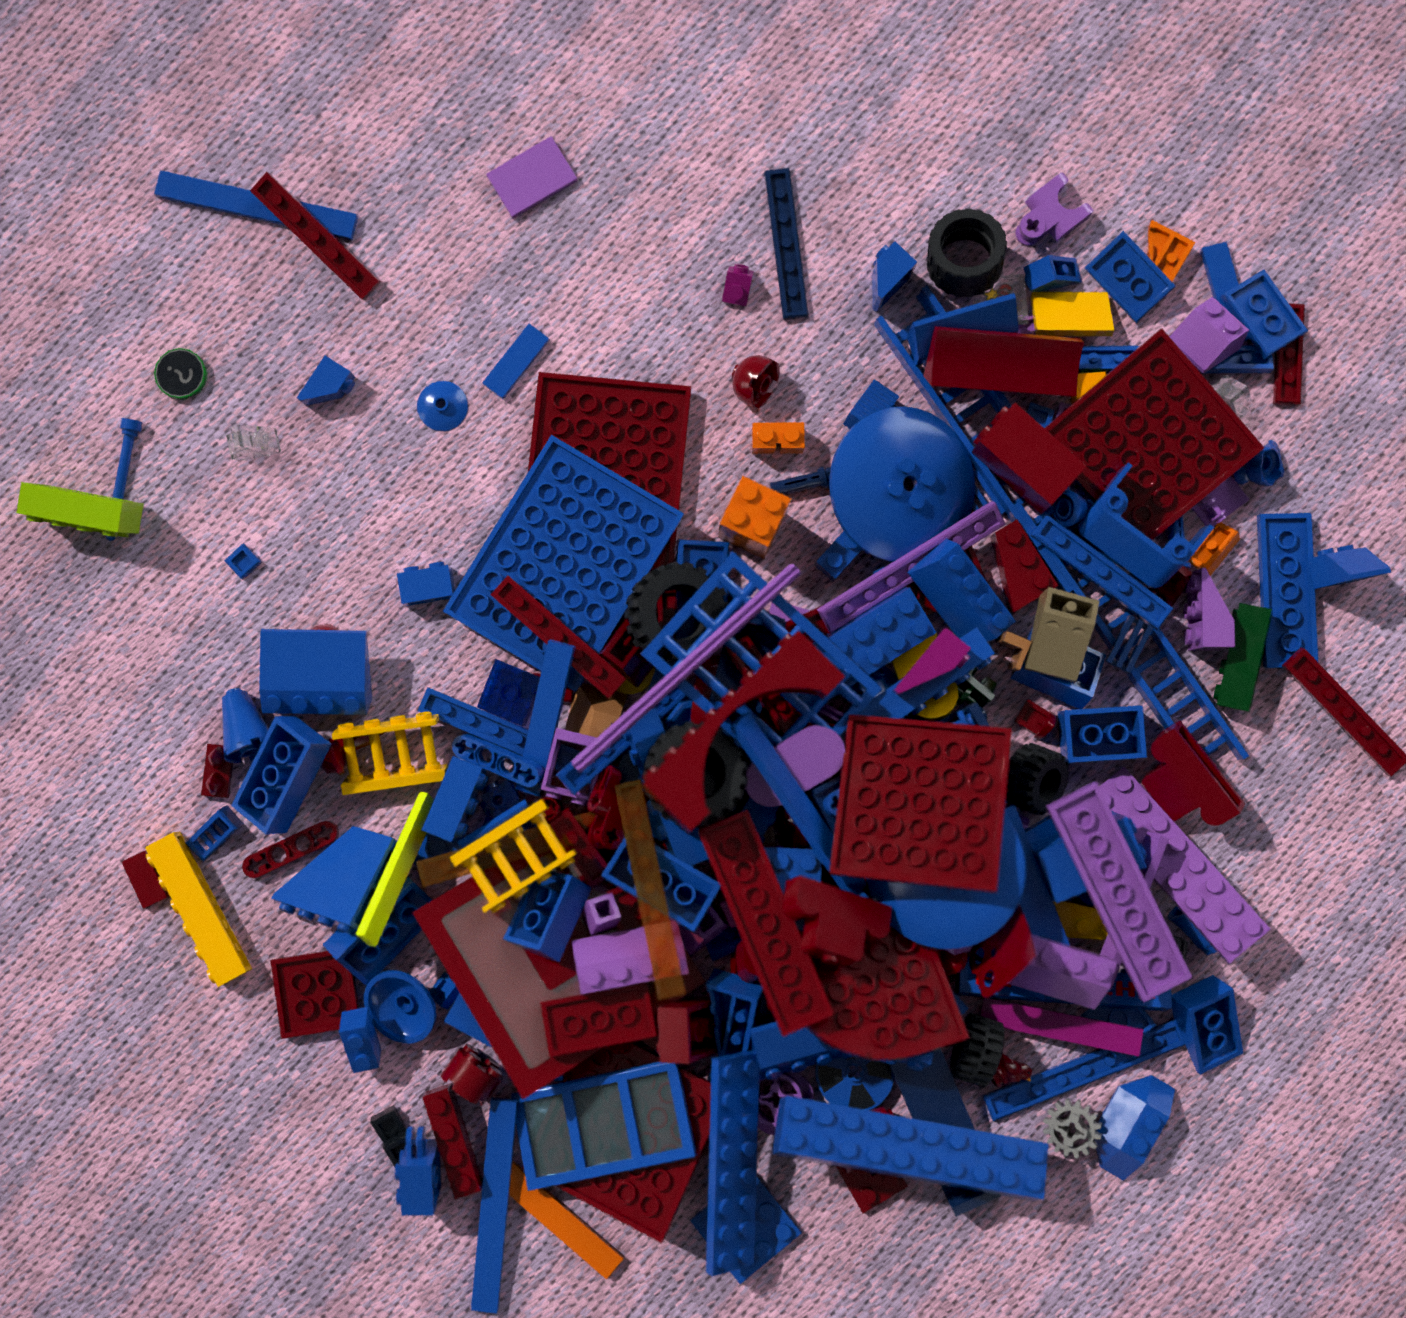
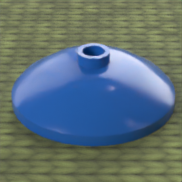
(400, 1006)

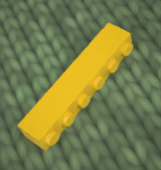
(197, 908)

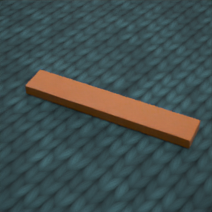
(564, 1224)

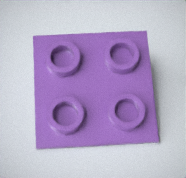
(1220, 502)

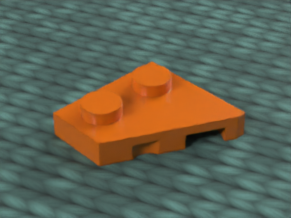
(1167, 249)

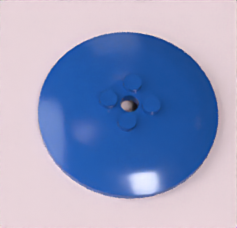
(870, 477)
(957, 916)

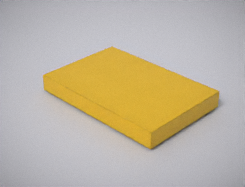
(1072, 314)

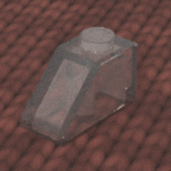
(1238, 399)

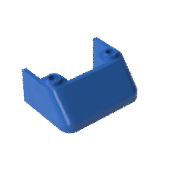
(1130, 547)

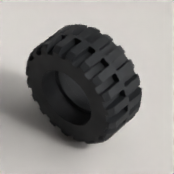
(646, 593)
(731, 766)

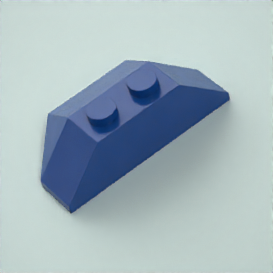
(1133, 1124)

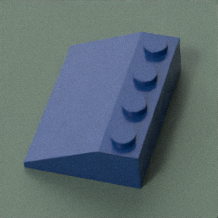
(314, 672)

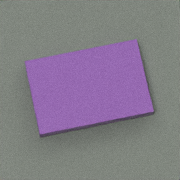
(531, 177)

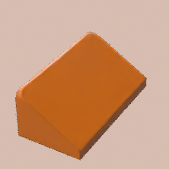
(1215, 548)

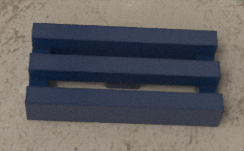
(1136, 652)

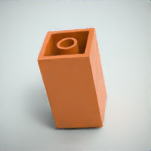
(753, 517)

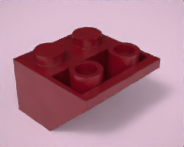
(625, 657)

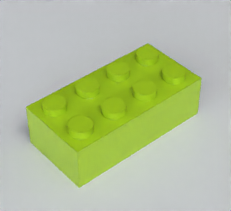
(79, 510)

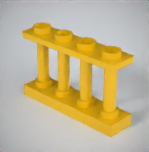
(381, 777)
(513, 829)

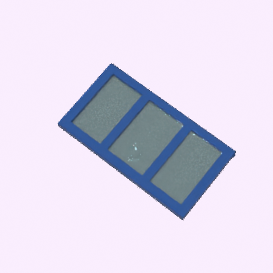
(604, 1125)

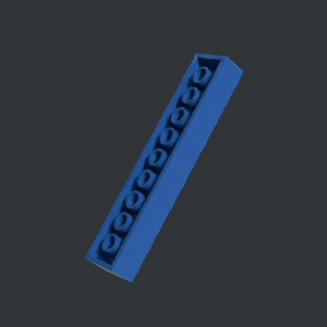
(910, 1148)

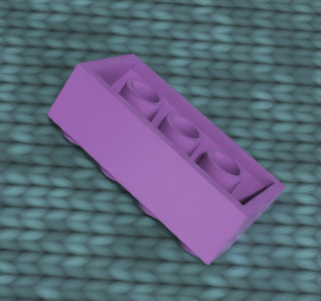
(618, 959)
(1067, 973)

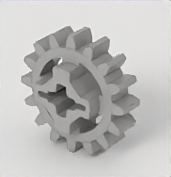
(1083, 1131)

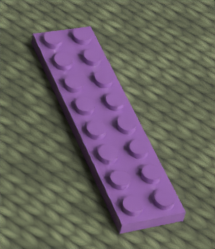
(1186, 873)
(1119, 891)

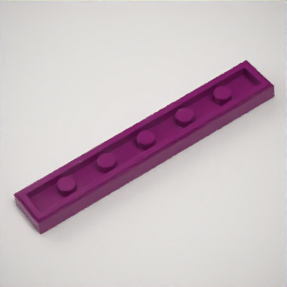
(1064, 1026)

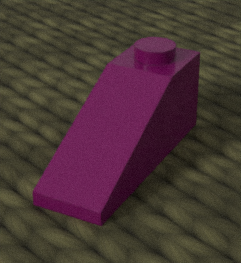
(940, 657)

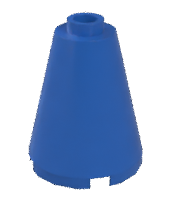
(242, 726)

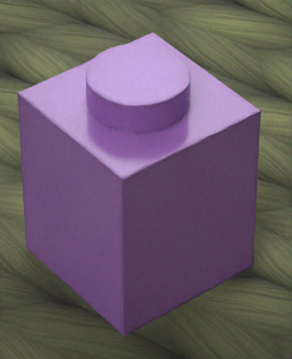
(601, 913)

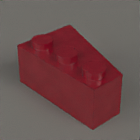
(1020, 567)

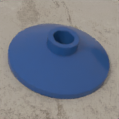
(451, 414)

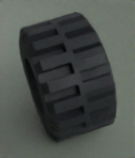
(1036, 778)
(980, 1055)

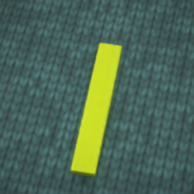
(395, 872)

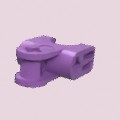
(1049, 215)

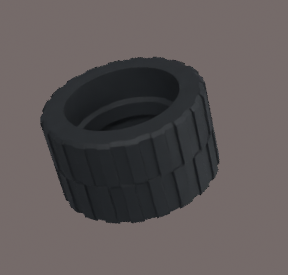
(972, 226)

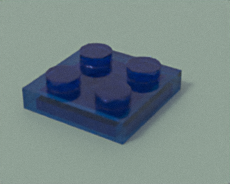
(509, 692)

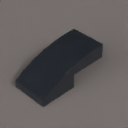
(391, 1131)

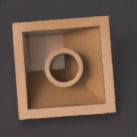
(594, 712)

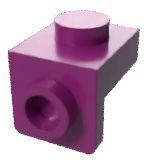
(737, 285)

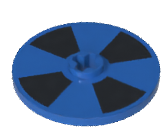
(859, 1093)

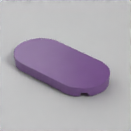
(810, 757)

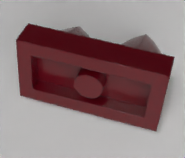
(216, 773)

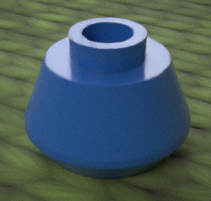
(1069, 508)

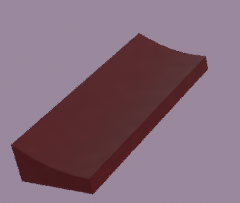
(1003, 361)

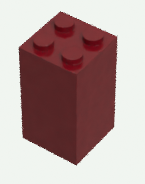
(1027, 457)

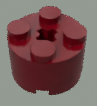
(472, 1076)

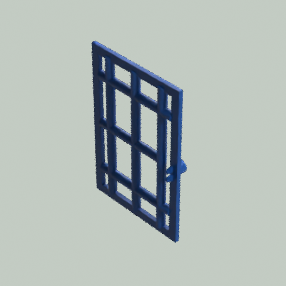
(742, 596)

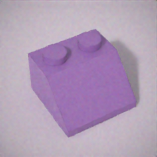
(1209, 335)

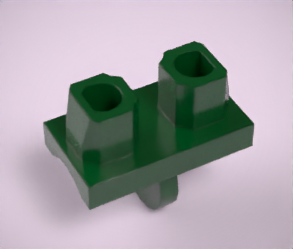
(975, 691)

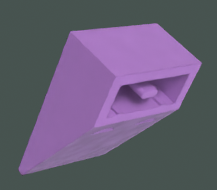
(1207, 615)

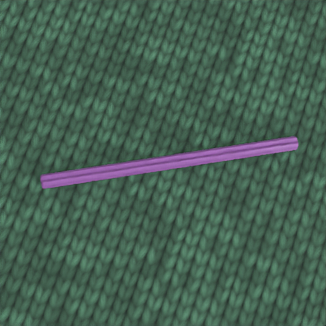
(685, 668)

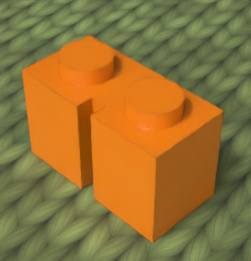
(788, 434)

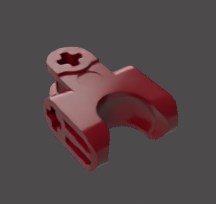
(605, 805)

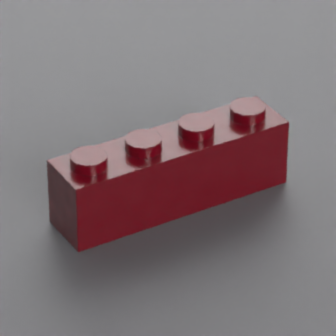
(453, 1141)

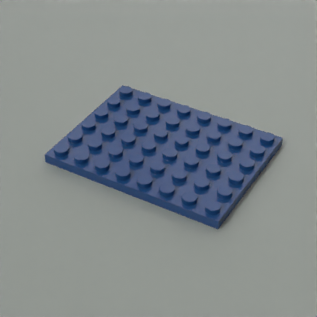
(574, 544)

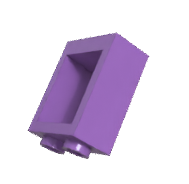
(557, 792)

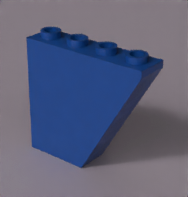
(339, 880)

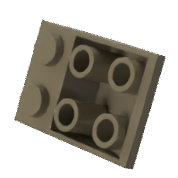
(1061, 634)

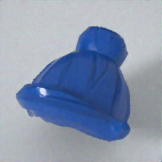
(1263, 467)

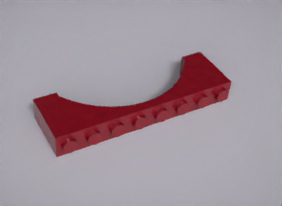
(792, 669)

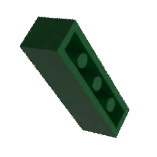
(1244, 660)

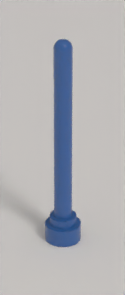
(130, 430)

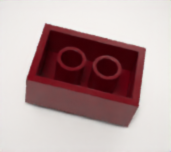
(686, 1031)

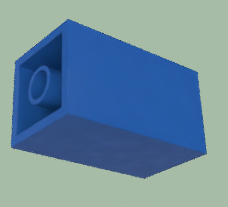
(1059, 870)

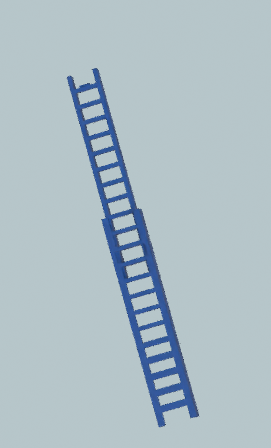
(1065, 581)

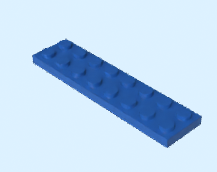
(732, 1162)

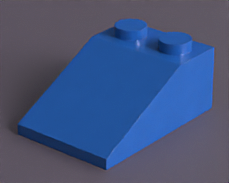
(1208, 1022)

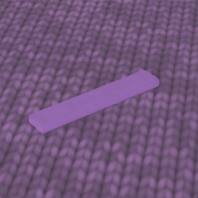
(1154, 847)

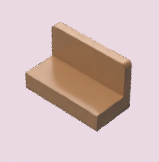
(1019, 645)

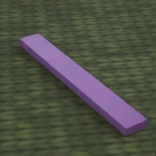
(895, 575)

